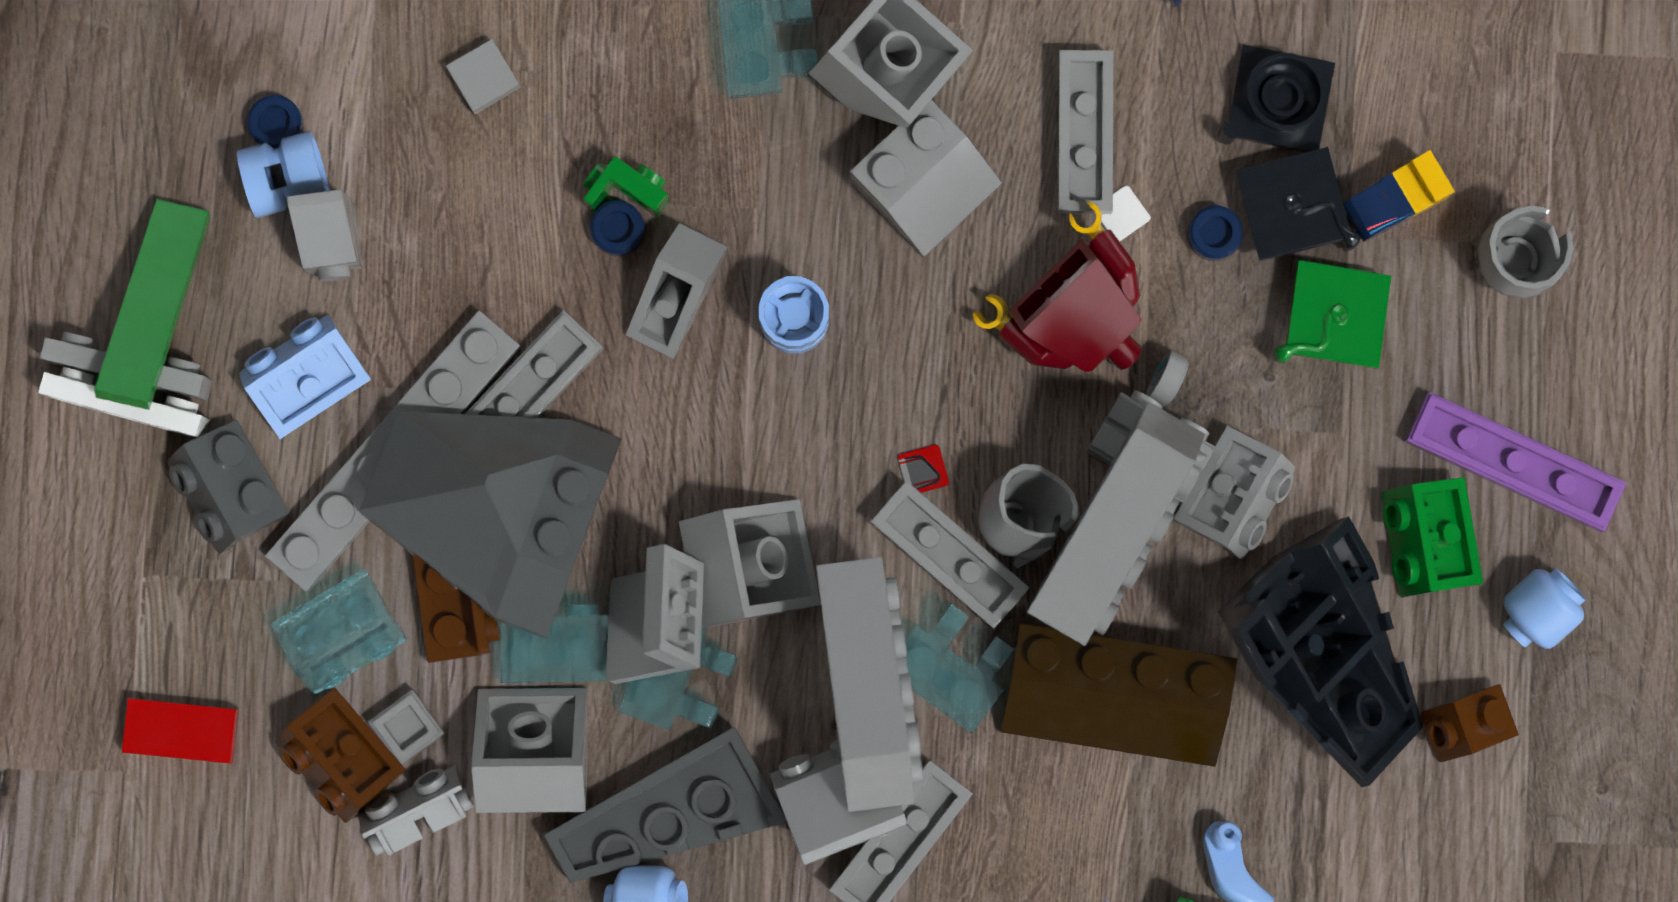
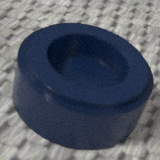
(274, 119)
(617, 228)
(1215, 233)

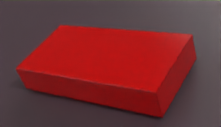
(180, 731)

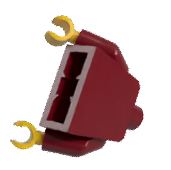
(1077, 308)

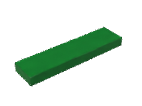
(152, 304)

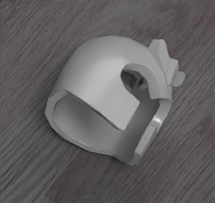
(1522, 253)
(1024, 512)

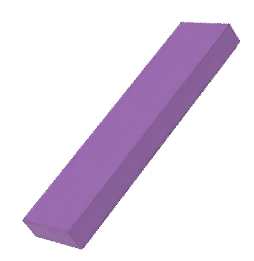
(1515, 462)

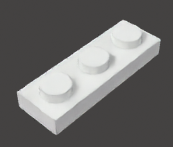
(77, 389)

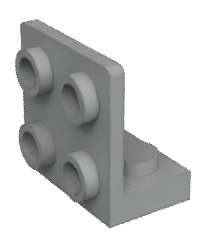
(656, 617)

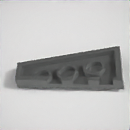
(680, 807)

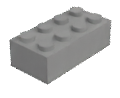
(1113, 531)
(870, 684)

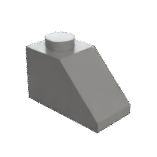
(326, 234)
(676, 290)

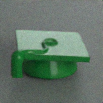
(1336, 315)

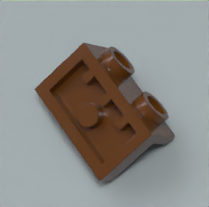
(450, 619)
(338, 756)

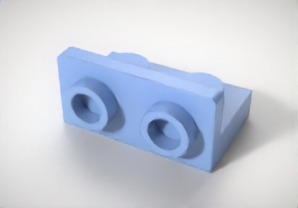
(302, 375)

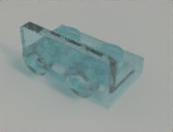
(338, 632)
(569, 654)

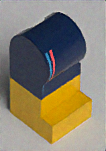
(1399, 197)

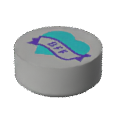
(1168, 377)

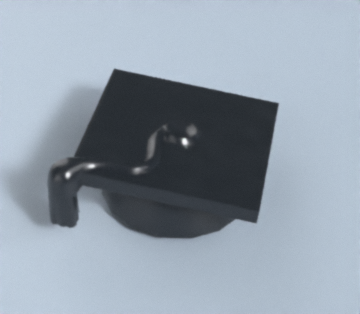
(1279, 100)
(1295, 205)

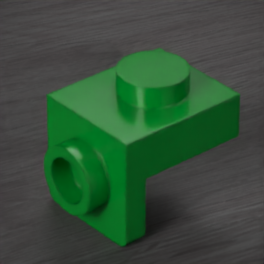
(639, 185)

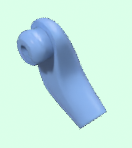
(1227, 865)

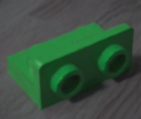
(1431, 537)

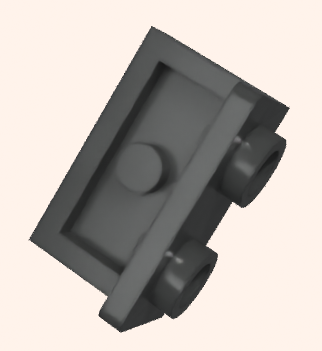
(226, 486)

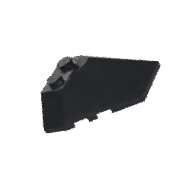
(1324, 649)

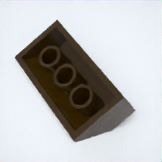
(1118, 695)

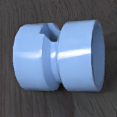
(300, 166)
(794, 314)

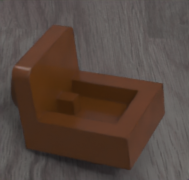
(1469, 724)

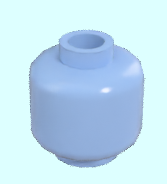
(1543, 608)
(646, 885)

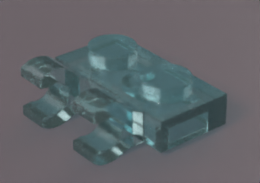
(751, 45)
(947, 679)
(663, 698)

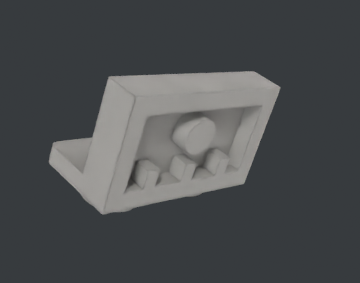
(1237, 493)

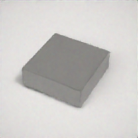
(483, 76)
(407, 727)

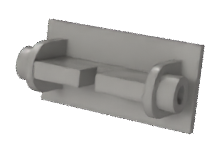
(391, 818)

